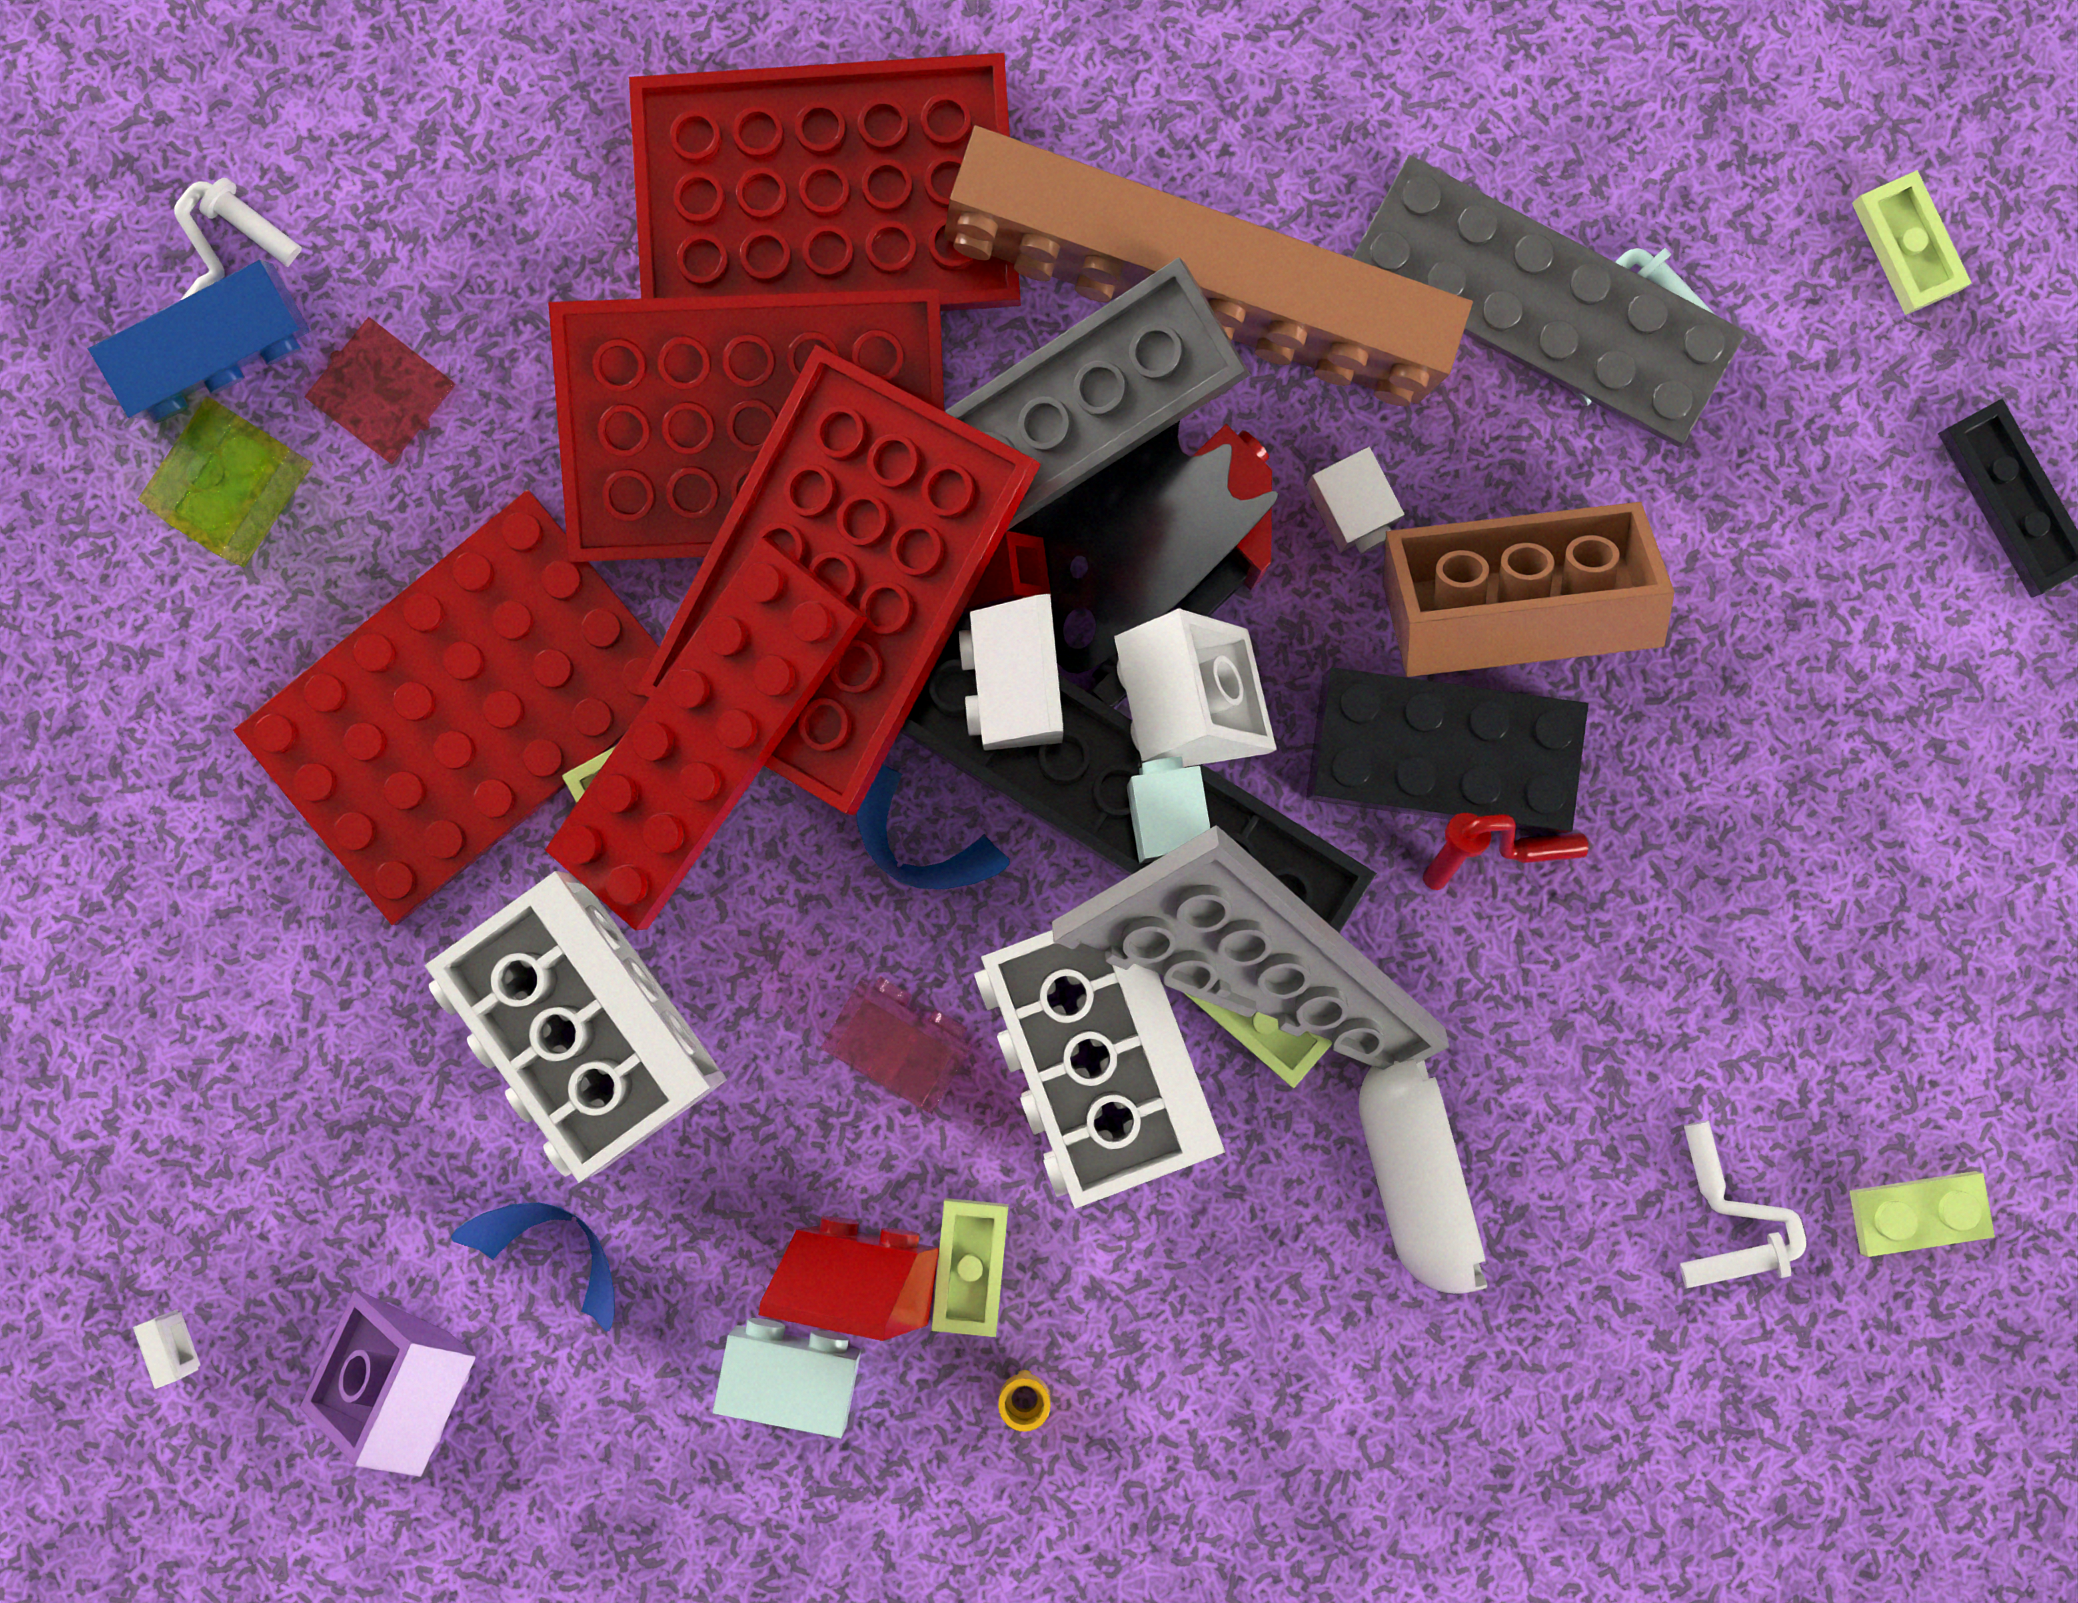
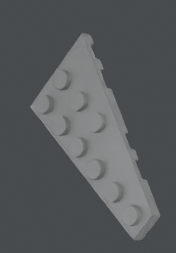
(1251, 946)

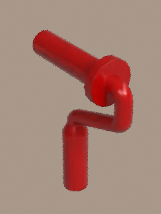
(1471, 835)

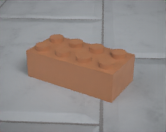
(1526, 589)

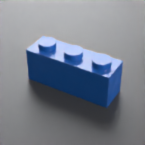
(201, 342)

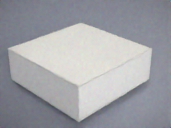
(167, 1348)

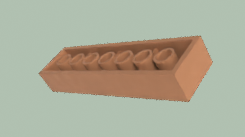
(1261, 284)

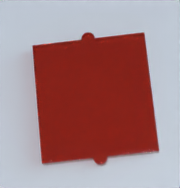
(380, 390)

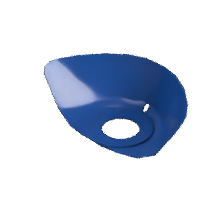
(968, 867)
(497, 1228)

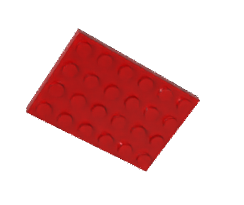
(813, 178)
(680, 393)
(896, 519)
(456, 708)

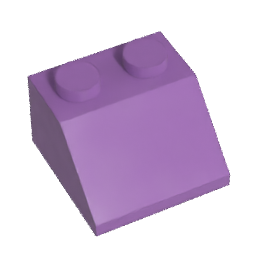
(386, 1386)

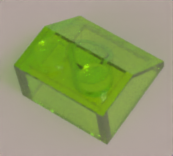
(224, 482)

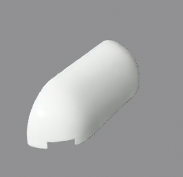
(1421, 1178)

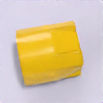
(1020, 1418)

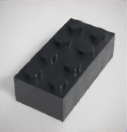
(1446, 750)

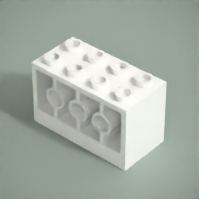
(619, 1018)
(1142, 1068)

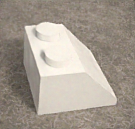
(1015, 674)
(1193, 690)

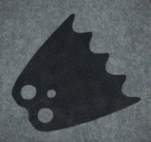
(1148, 535)

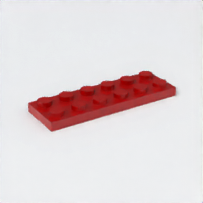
(705, 733)

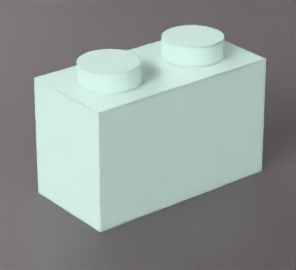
(1166, 807)
(787, 1378)

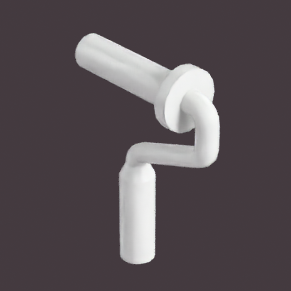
(220, 200)
(1743, 1262)

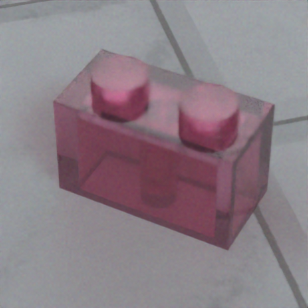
(897, 1043)

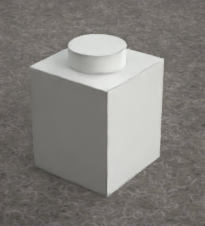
(1355, 502)

